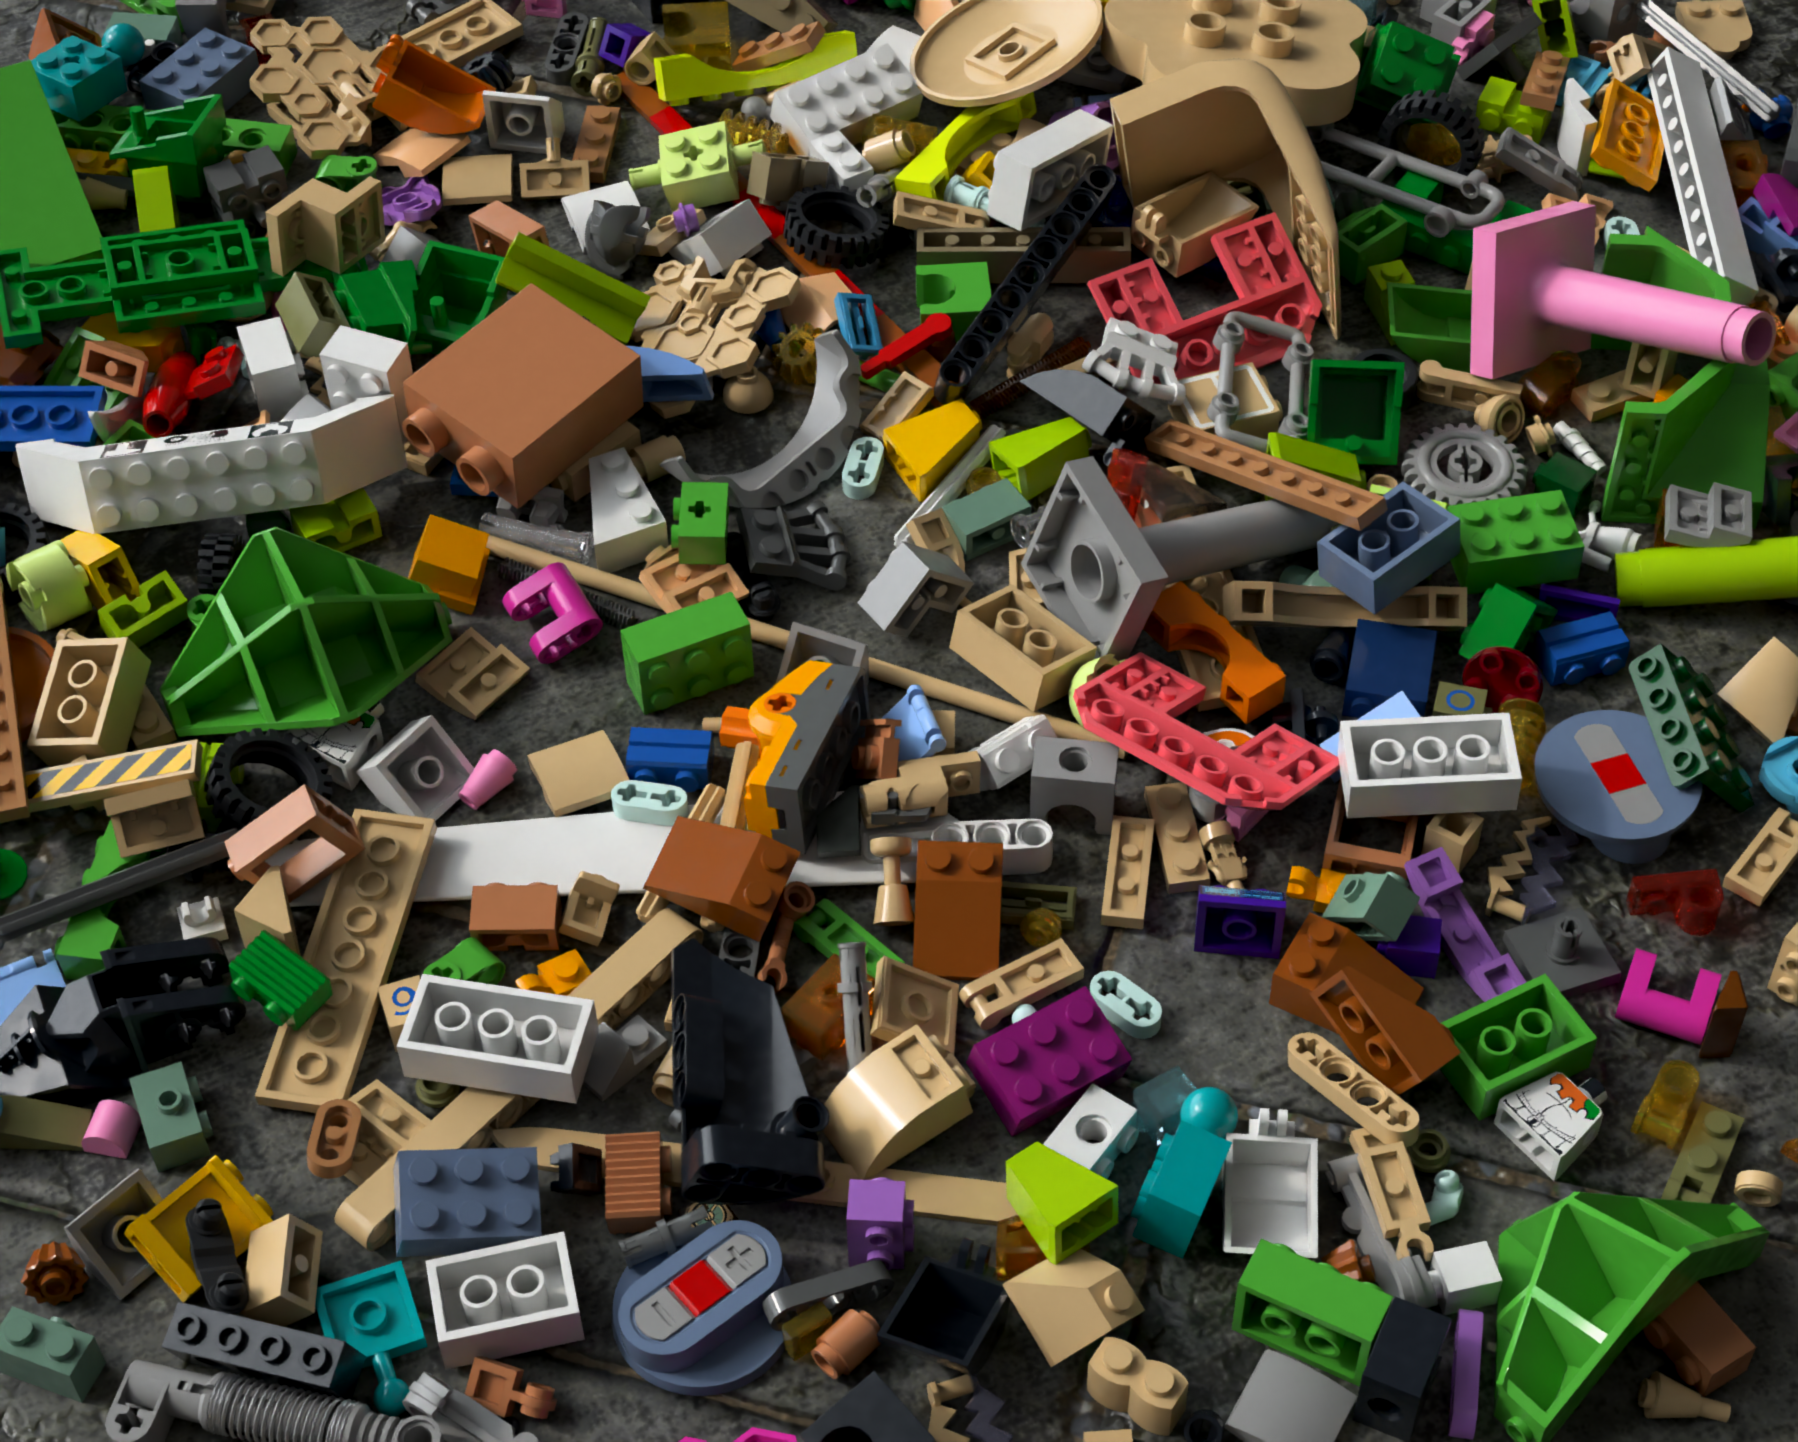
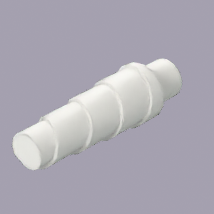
(1575, 443)

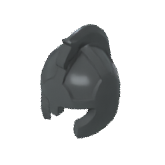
(615, 236)

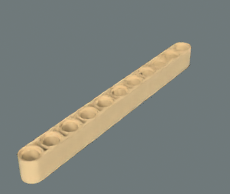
(470, 1118)

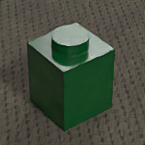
(1570, 477)

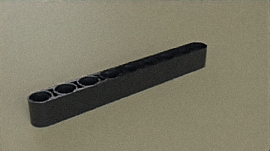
(1038, 269)

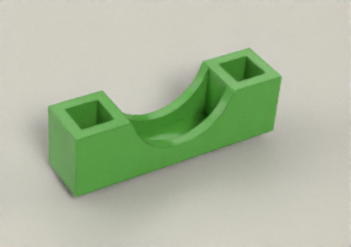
(91, 930)

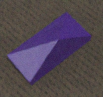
(1576, 603)

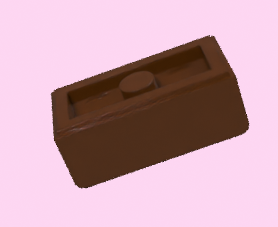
(1725, 1020)

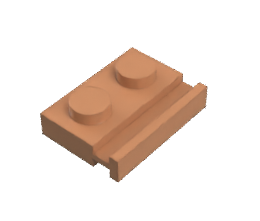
(878, 752)

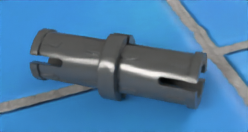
(664, 1237)

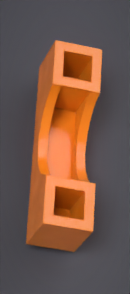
(1185, 621)

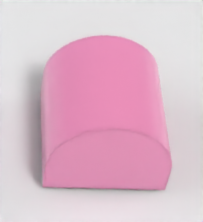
(112, 1129)

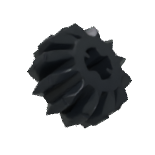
(492, 69)

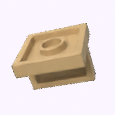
(155, 818)

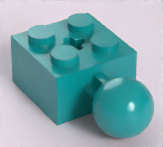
(84, 76)
(1185, 1171)

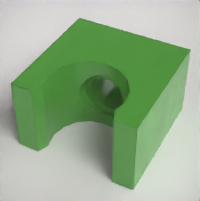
(955, 290)

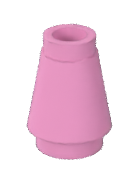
(487, 779)

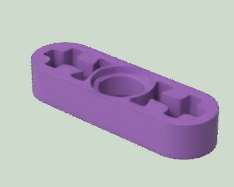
(1465, 1374)

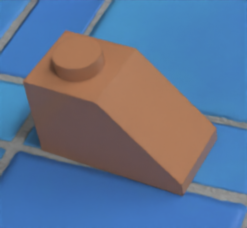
(114, 366)

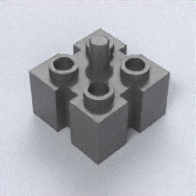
(246, 188)

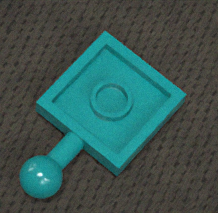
(377, 1319)

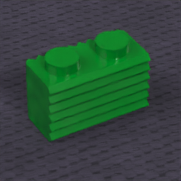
(279, 981)

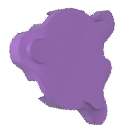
(411, 202)

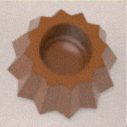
(1351, 1263)
(54, 1274)

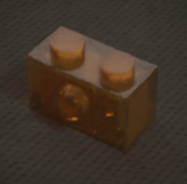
(816, 1011)

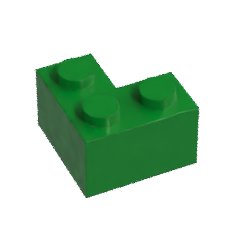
(1507, 620)

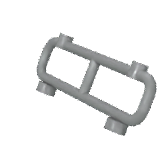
(1438, 218)

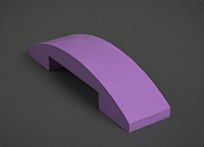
(1462, 933)

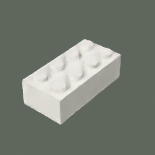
(846, 98)
(1044, 167)
(1429, 765)
(498, 1038)

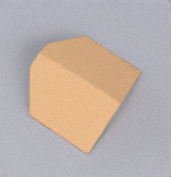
(815, 302)

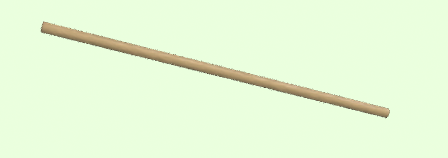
(778, 638)

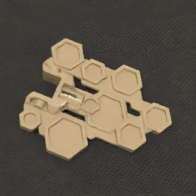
(326, 65)
(728, 348)

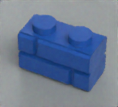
(1581, 649)
(671, 757)

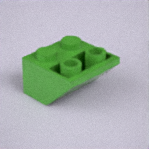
(1369, 240)

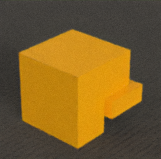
(451, 562)

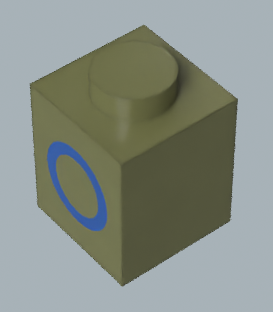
(1460, 700)

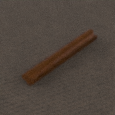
(1012, 387)

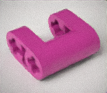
(576, 616)
(1663, 1011)

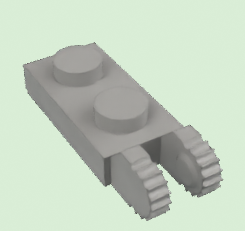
(1539, 164)

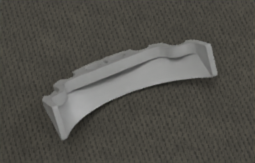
(815, 448)

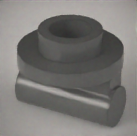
(1347, 202)

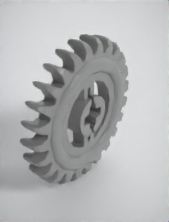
(1460, 483)

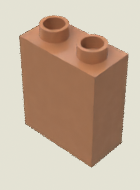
(522, 396)

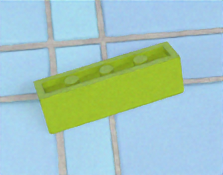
(581, 288)

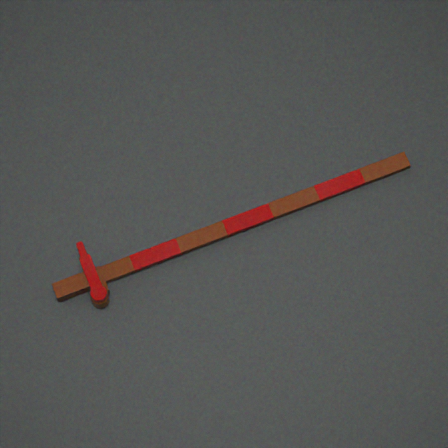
(912, 352)

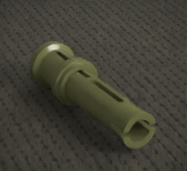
(589, 63)

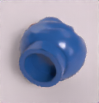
(1776, 127)

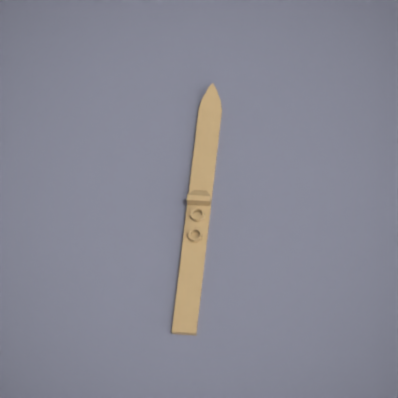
(932, 1193)

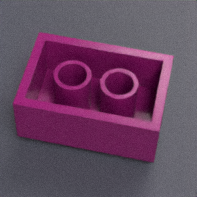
(1048, 1060)

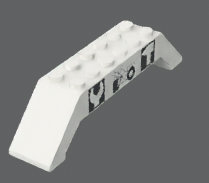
(214, 470)

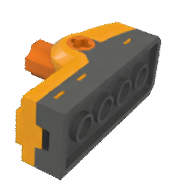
(805, 747)

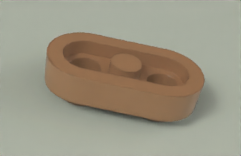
(330, 1146)

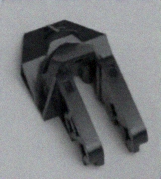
(109, 1025)

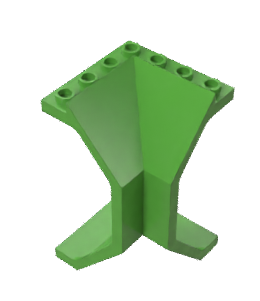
(1704, 430)

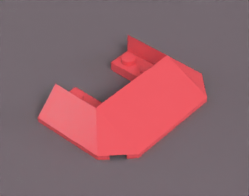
(1263, 276)
(1137, 711)

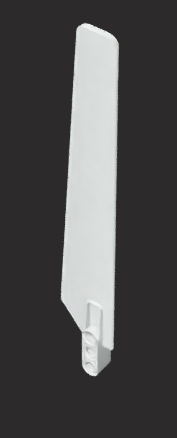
(625, 852)

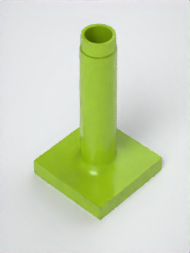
(1708, 574)

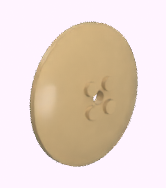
(1002, 48)

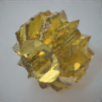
(788, 352)

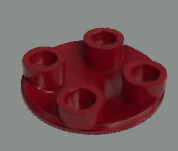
(1504, 674)

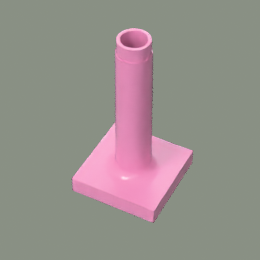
(1542, 296)

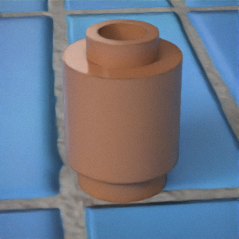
(846, 1343)

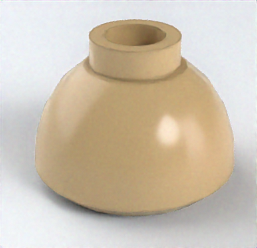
(748, 392)
(1503, 415)

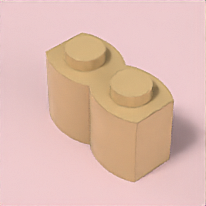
(1130, 1383)

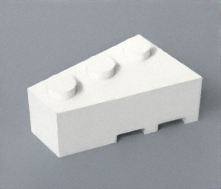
(623, 513)

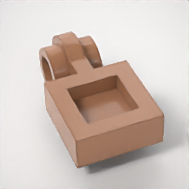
(497, 1389)

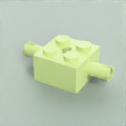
(697, 166)

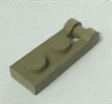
(1704, 1155)

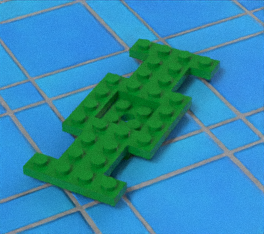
(146, 266)

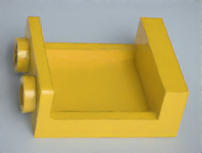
(163, 1233)

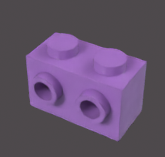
(879, 1222)

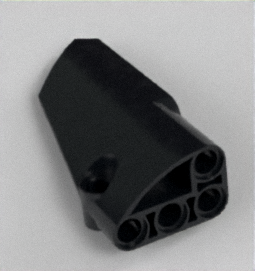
(739, 1088)

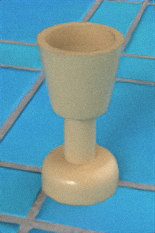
(893, 898)

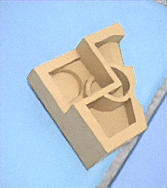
(1766, 691)

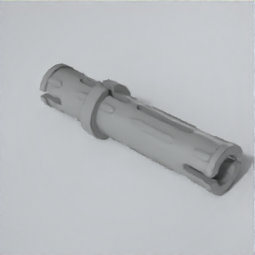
(876, 186)
(855, 999)

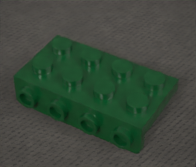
(1689, 726)

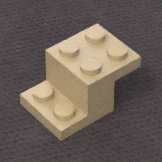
(325, 226)

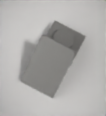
(622, 1055)

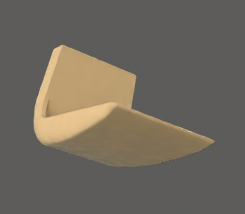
(1244, 129)

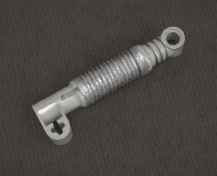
(229, 1405)

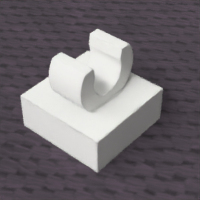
(202, 919)

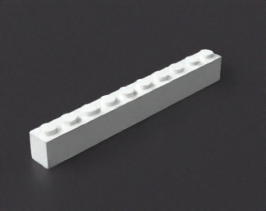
(1700, 172)

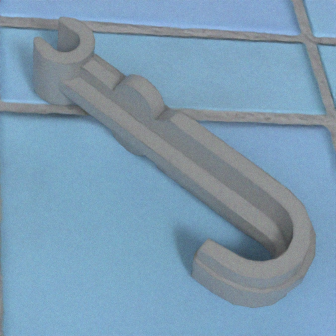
(1401, 1278)
(458, 1414)

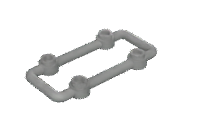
(1297, 359)

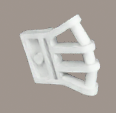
(1142, 350)

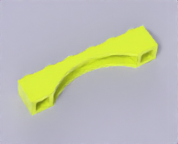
(688, 77)
(936, 164)

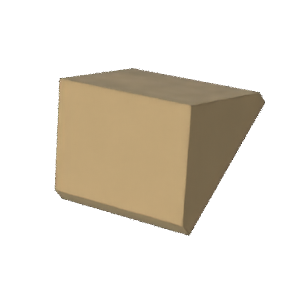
(267, 909)

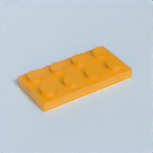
(1629, 136)

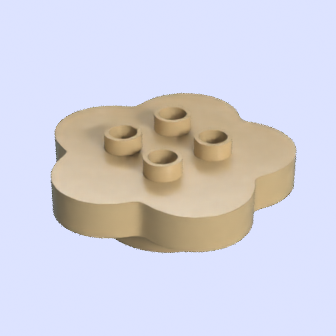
(1306, 44)

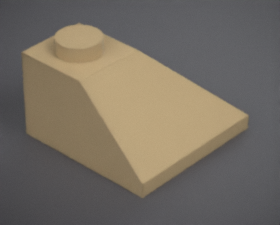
(1072, 1303)

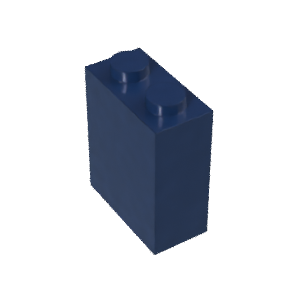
(1386, 662)

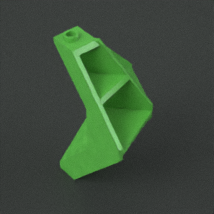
(301, 640)
(1587, 1283)

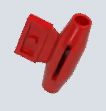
(181, 381)

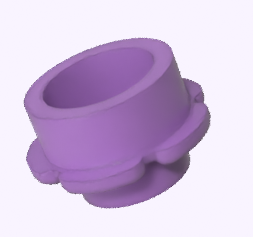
(686, 219)

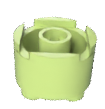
(49, 586)

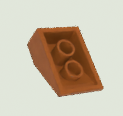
(723, 874)
(958, 908)
(1318, 954)
(1384, 1030)

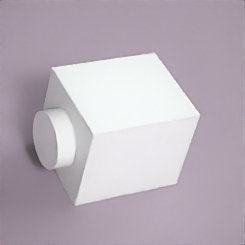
(1465, 1277)

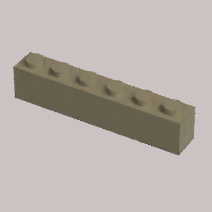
(1098, 253)

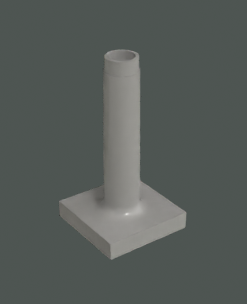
(1108, 573)

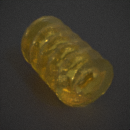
(750, 131)
(1528, 733)

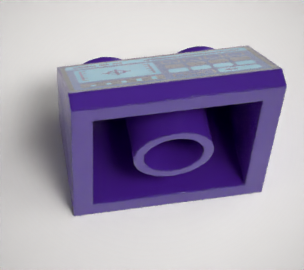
(1239, 921)

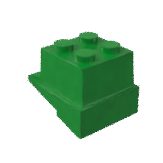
(1399, 63)
(178, 137)
(454, 292)
(383, 303)
(1356, 408)

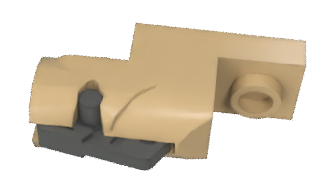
(920, 789)

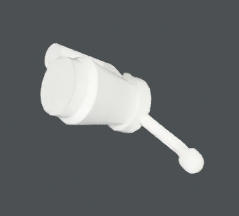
(1606, 541)

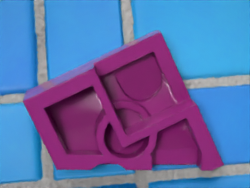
(1779, 199)

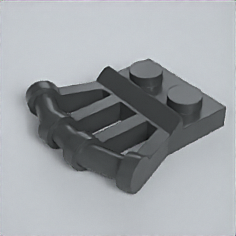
(774, 538)

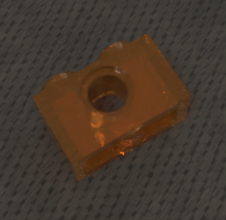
(1745, 166)

